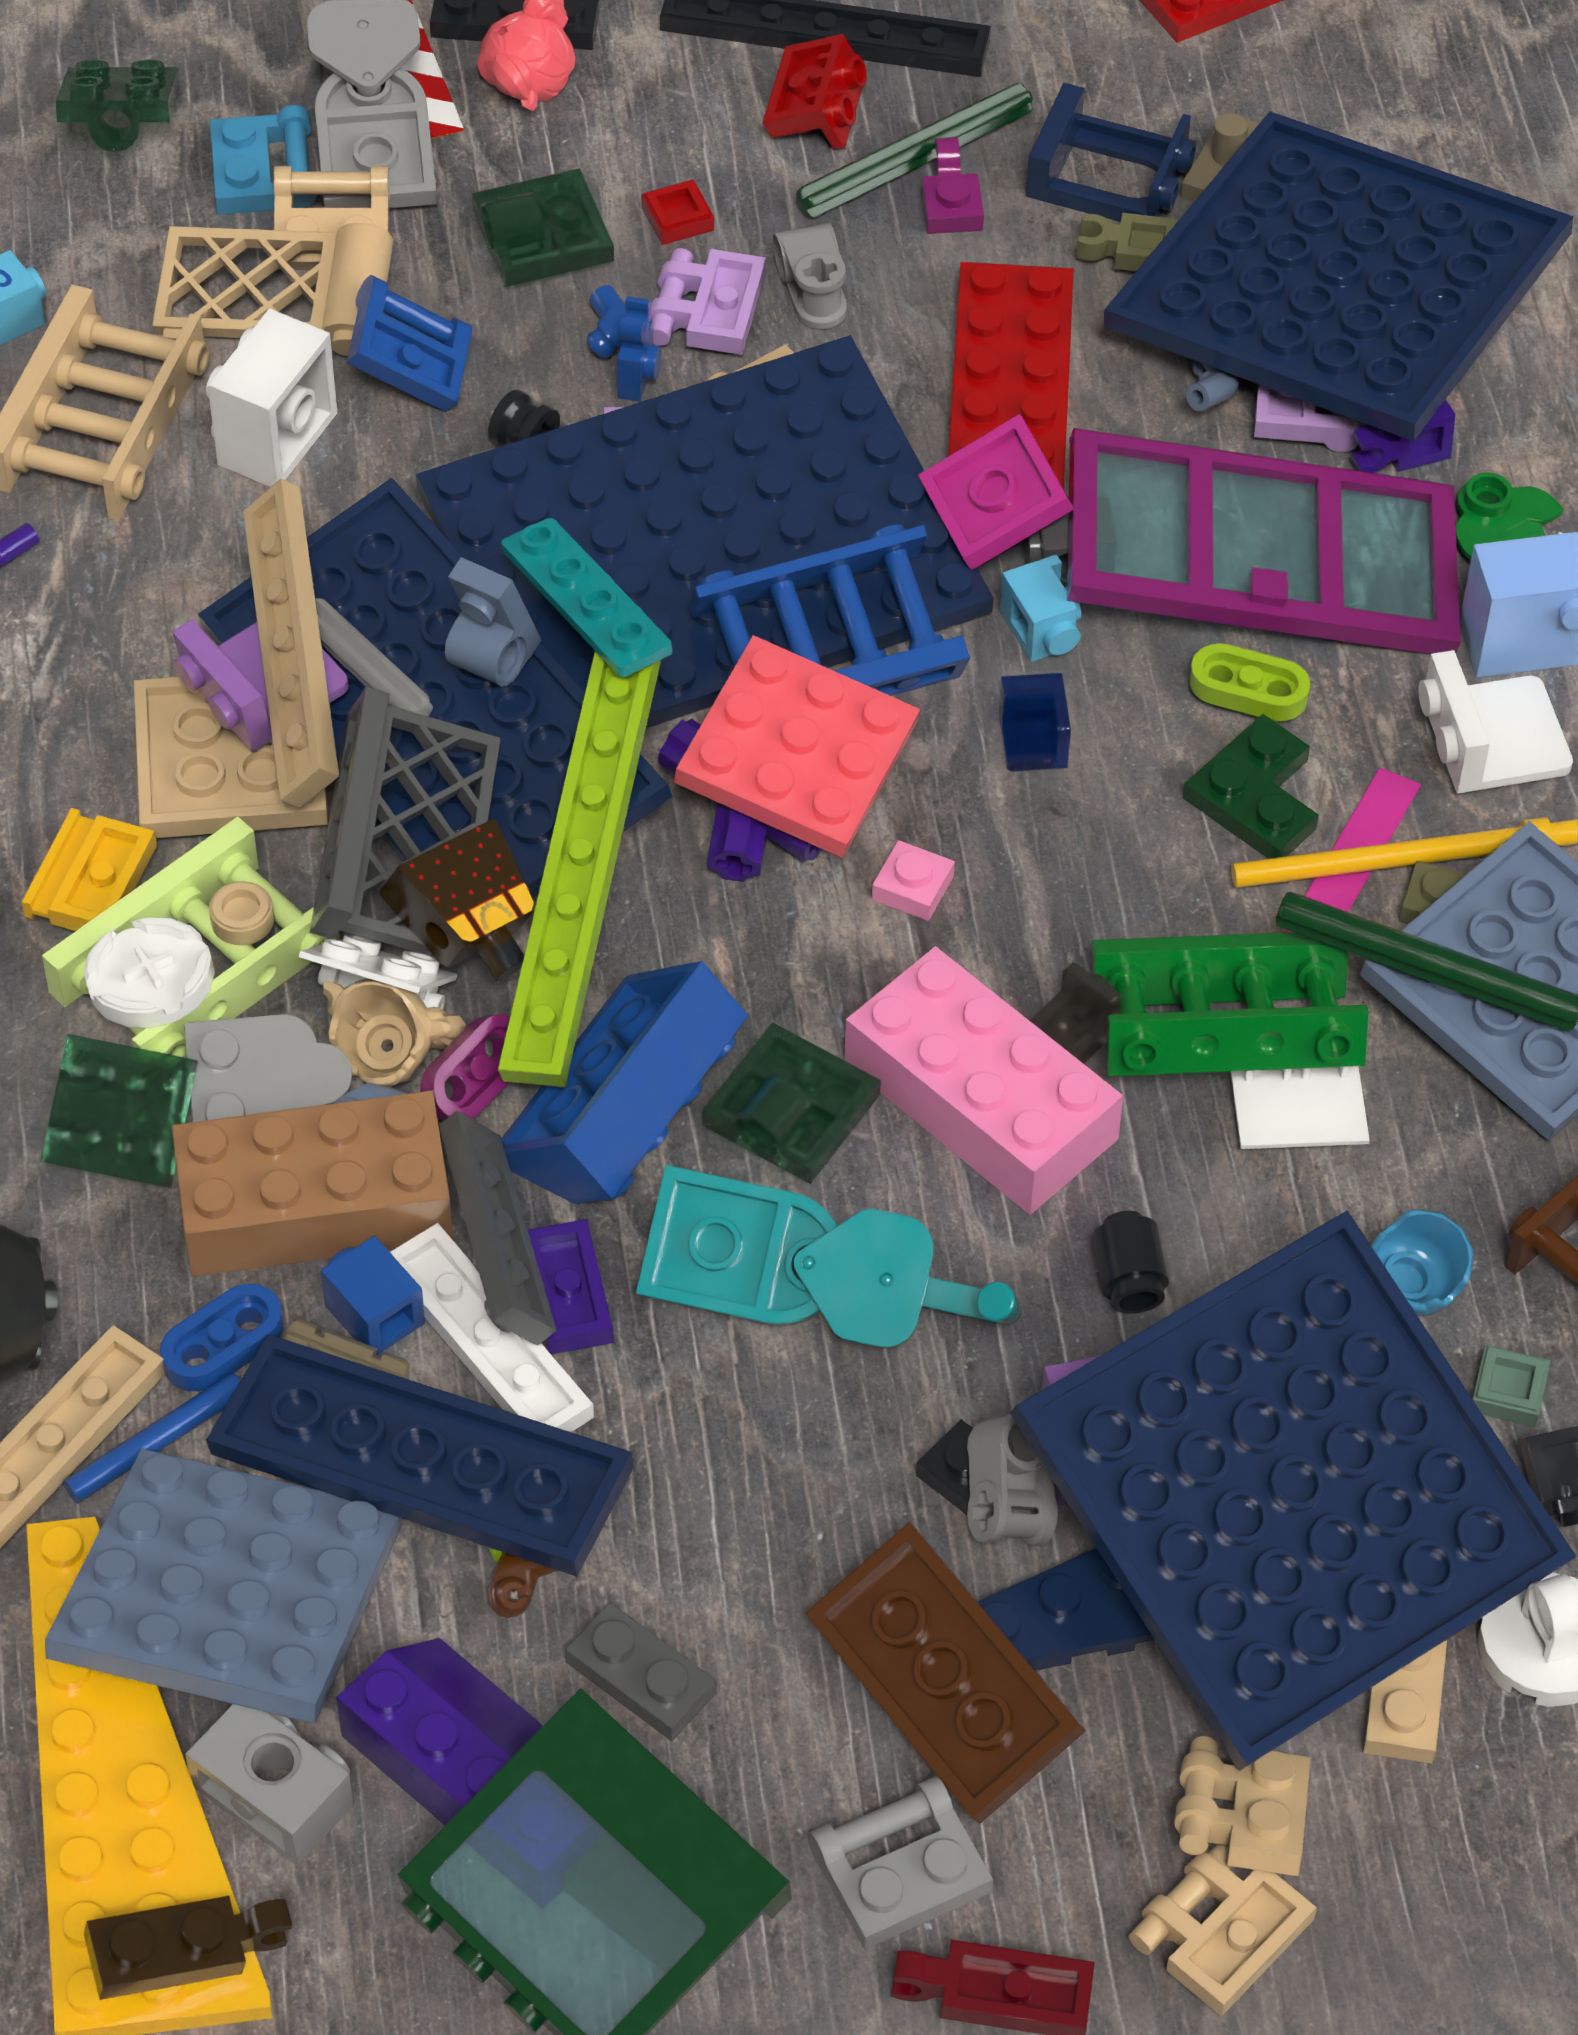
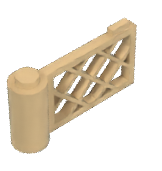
(343, 266)

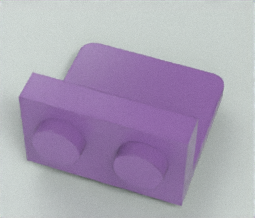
(234, 679)

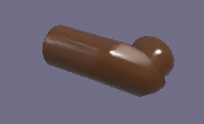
(514, 1584)

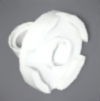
(1535, 1641)

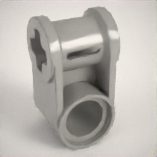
(812, 273)
(1008, 1485)

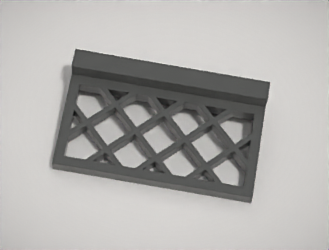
(358, 802)

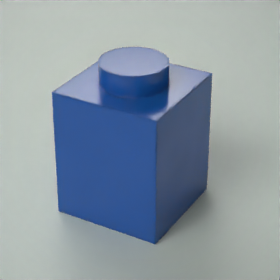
(372, 1295)

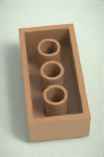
(310, 1181)

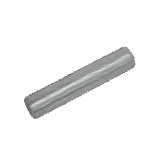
(367, 662)

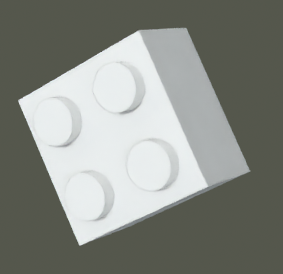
(272, 398)

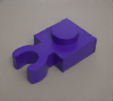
(1430, 446)

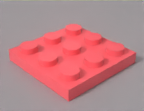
(797, 746)

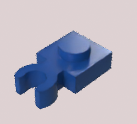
(637, 355)

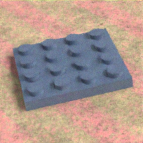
(1524, 917)
(224, 1586)

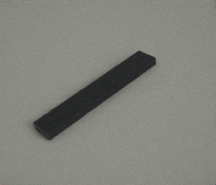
(871, 32)

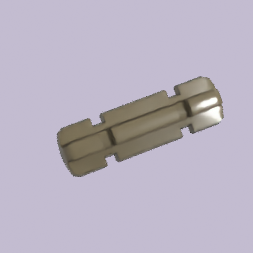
(339, 1345)

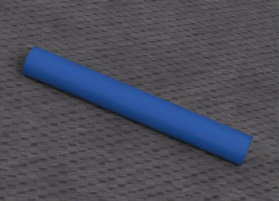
(152, 1438)

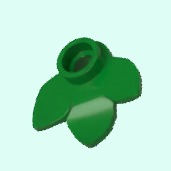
(1501, 512)

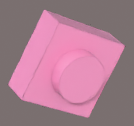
(913, 880)

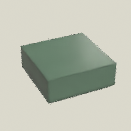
(1511, 1385)

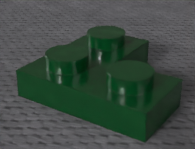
(1244, 790)

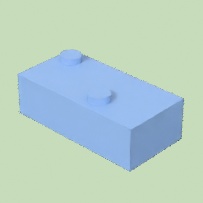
(1522, 605)

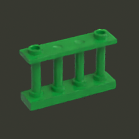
(1228, 970)

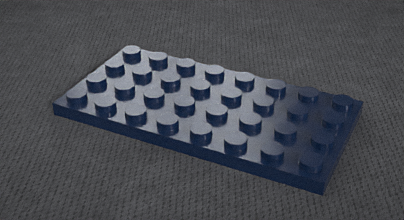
(390, 580)

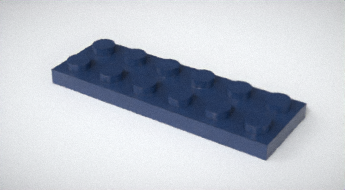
(422, 1454)

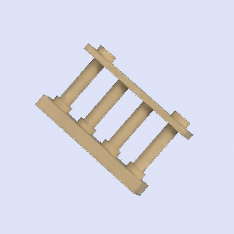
(58, 367)

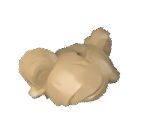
(377, 1014)

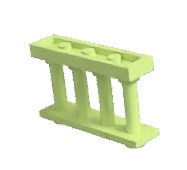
(183, 894)

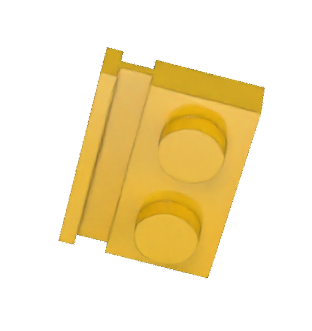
(88, 869)

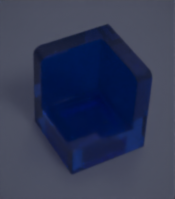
(1034, 722)

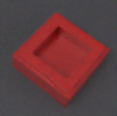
(677, 212)

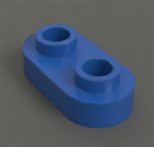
(217, 1336)

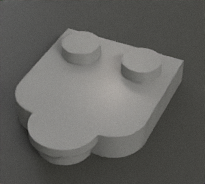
(262, 1067)

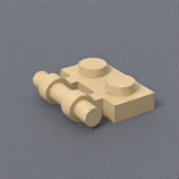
(1267, 1810)
(1236, 1941)

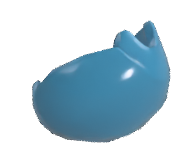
(1426, 1258)

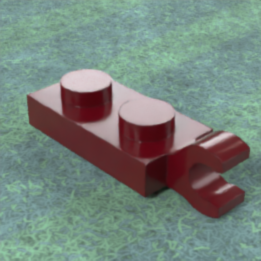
(1000, 1987)

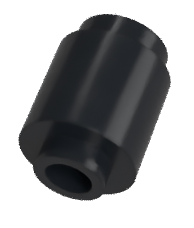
(1131, 1262)

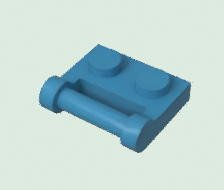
(243, 160)

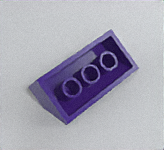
(433, 1724)

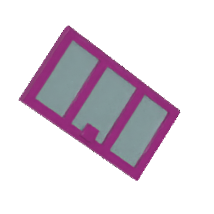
(1262, 543)

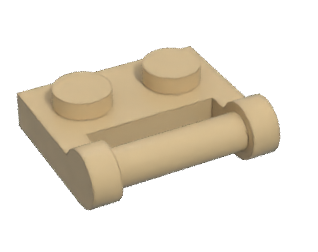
(328, 219)

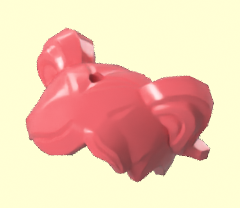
(528, 53)

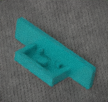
(587, 597)

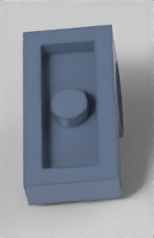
(494, 629)

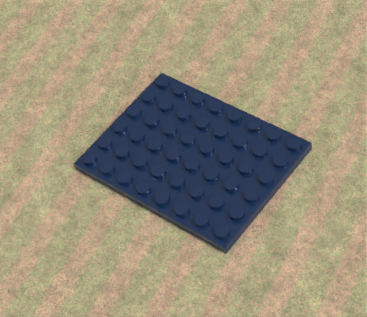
(712, 483)

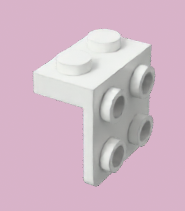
(1492, 729)

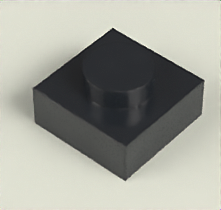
(947, 1466)

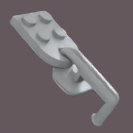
(371, 127)

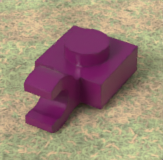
(951, 198)

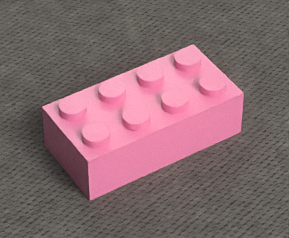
(984, 1080)

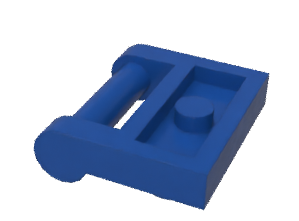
(404, 355)

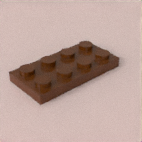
(945, 1673)

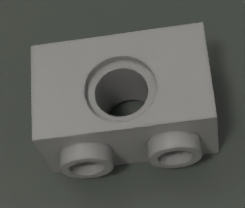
(284, 1813)

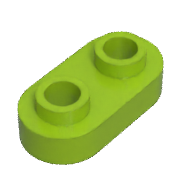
(1251, 683)

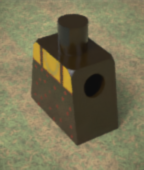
(465, 900)

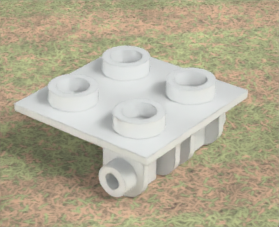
(360, 958)
(1299, 1107)

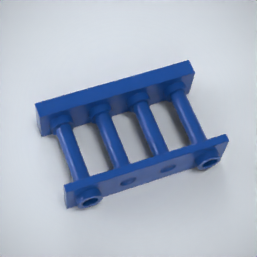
(924, 664)

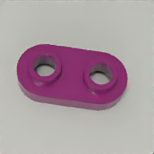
(468, 1069)

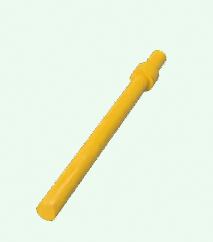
(1391, 854)

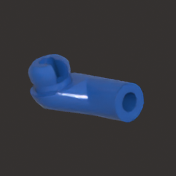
(610, 310)

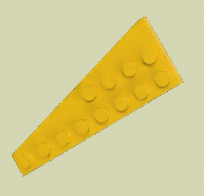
(117, 1821)

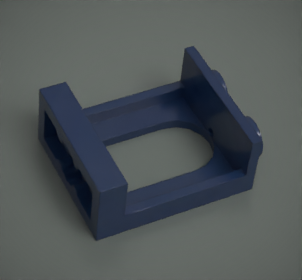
(1069, 128)

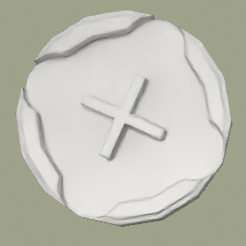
(149, 973)

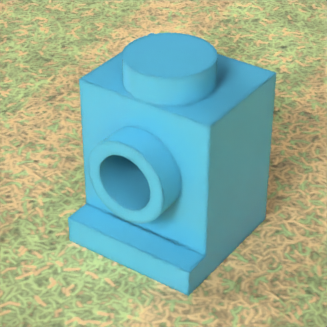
(1038, 609)

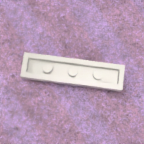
(510, 1368)

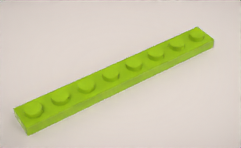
(577, 876)

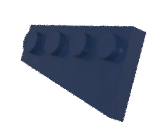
(1068, 1613)

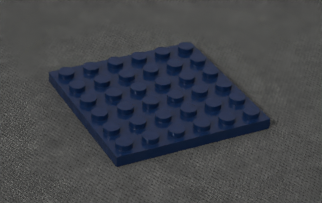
(1339, 274)
(1292, 1488)

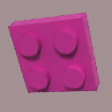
(995, 492)

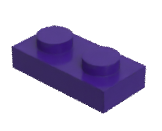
(572, 1286)

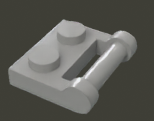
(909, 1882)

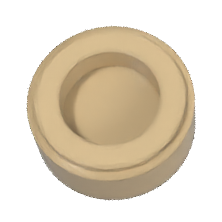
(241, 913)

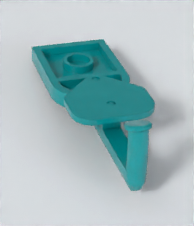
(736, 1251)

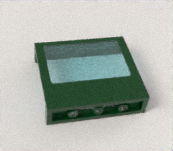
(590, 1880)

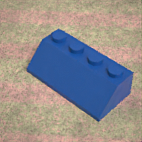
(624, 1083)

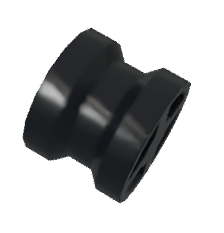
(520, 419)

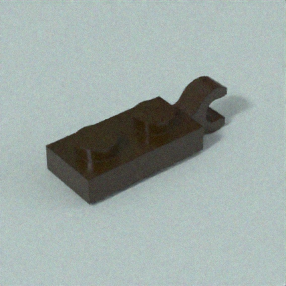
(180, 1944)

